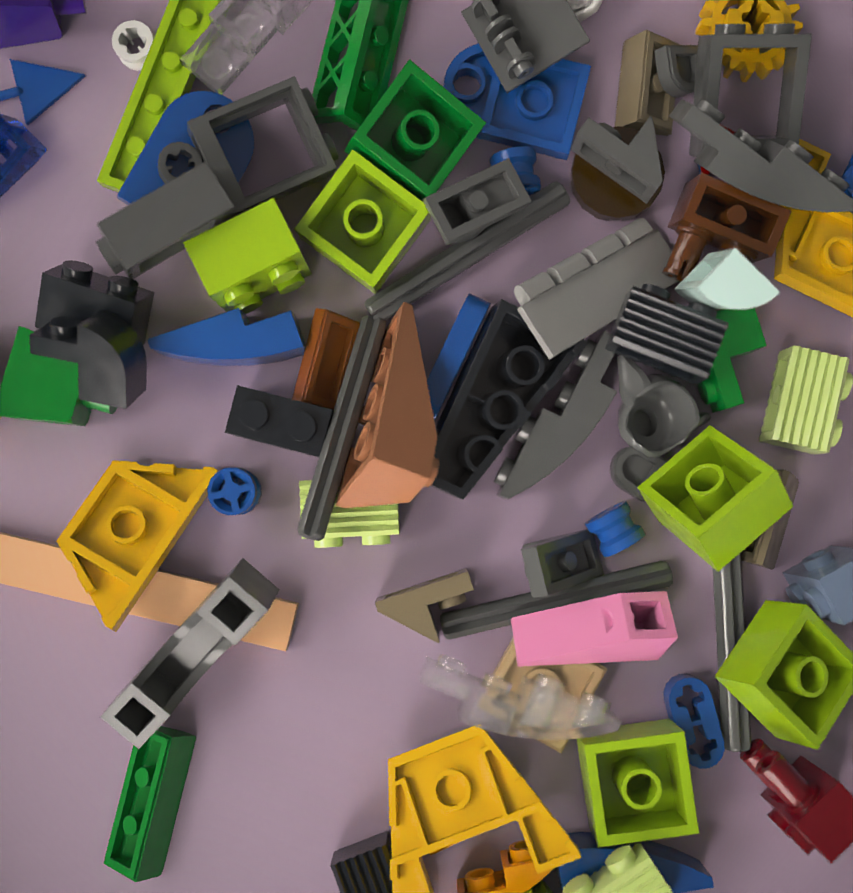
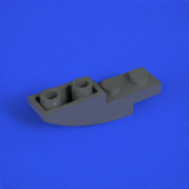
(773, 173)
(554, 437)

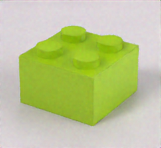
(363, 222)
(248, 258)
(716, 497)
(790, 672)
(638, 783)

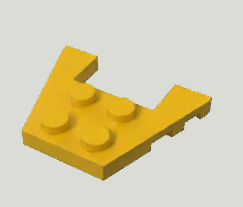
(818, 250)
(460, 791)

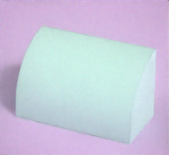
(726, 282)

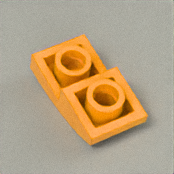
(516, 877)

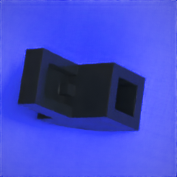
(107, 355)

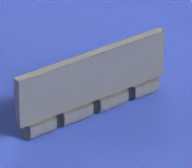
(591, 286)

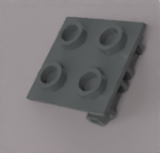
(524, 36)

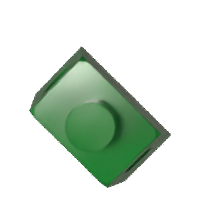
(43, 388)

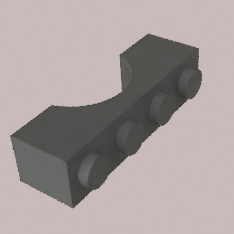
(191, 650)

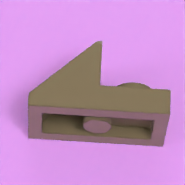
(412, 604)

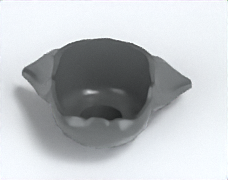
(654, 410)

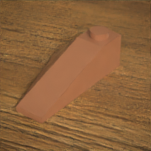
(399, 431)

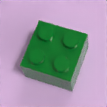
(416, 132)

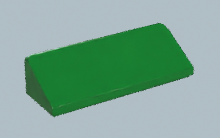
(149, 804)

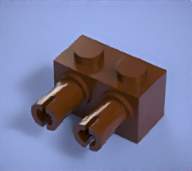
(724, 218)

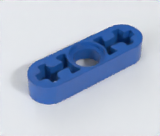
(455, 350)

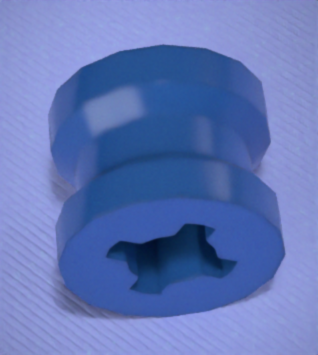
(523, 161)
(225, 493)
(615, 529)

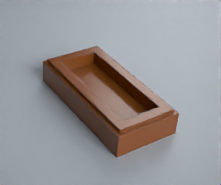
(325, 358)

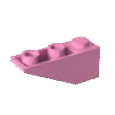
(597, 631)

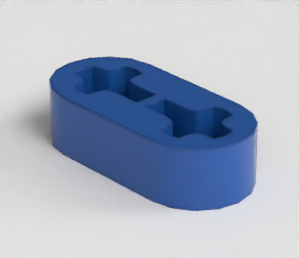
(704, 717)

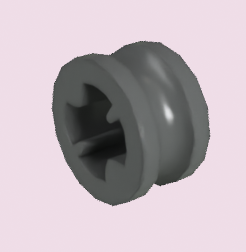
(173, 152)

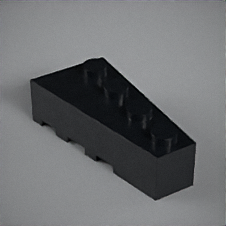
(493, 397)

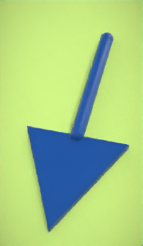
(39, 87)

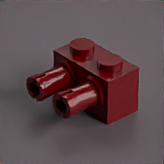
(804, 800)

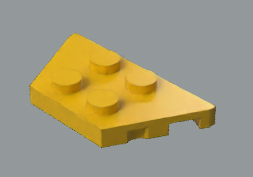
(129, 530)

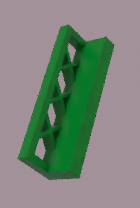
(368, 63)

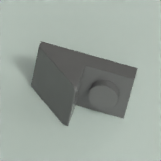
(631, 165)
(477, 202)
(561, 562)

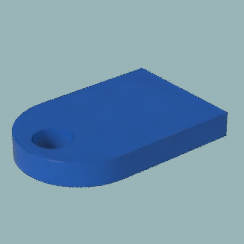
(534, 114)
(172, 127)

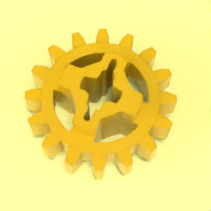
(753, 14)

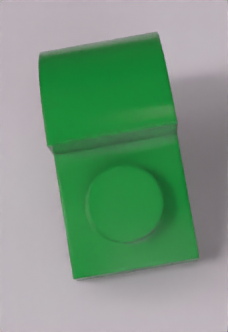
(740, 338)

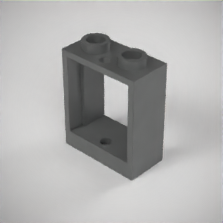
(793, 80)
(302, 111)
(162, 220)

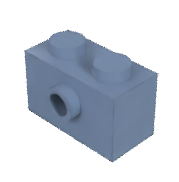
(824, 583)

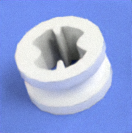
(125, 34)

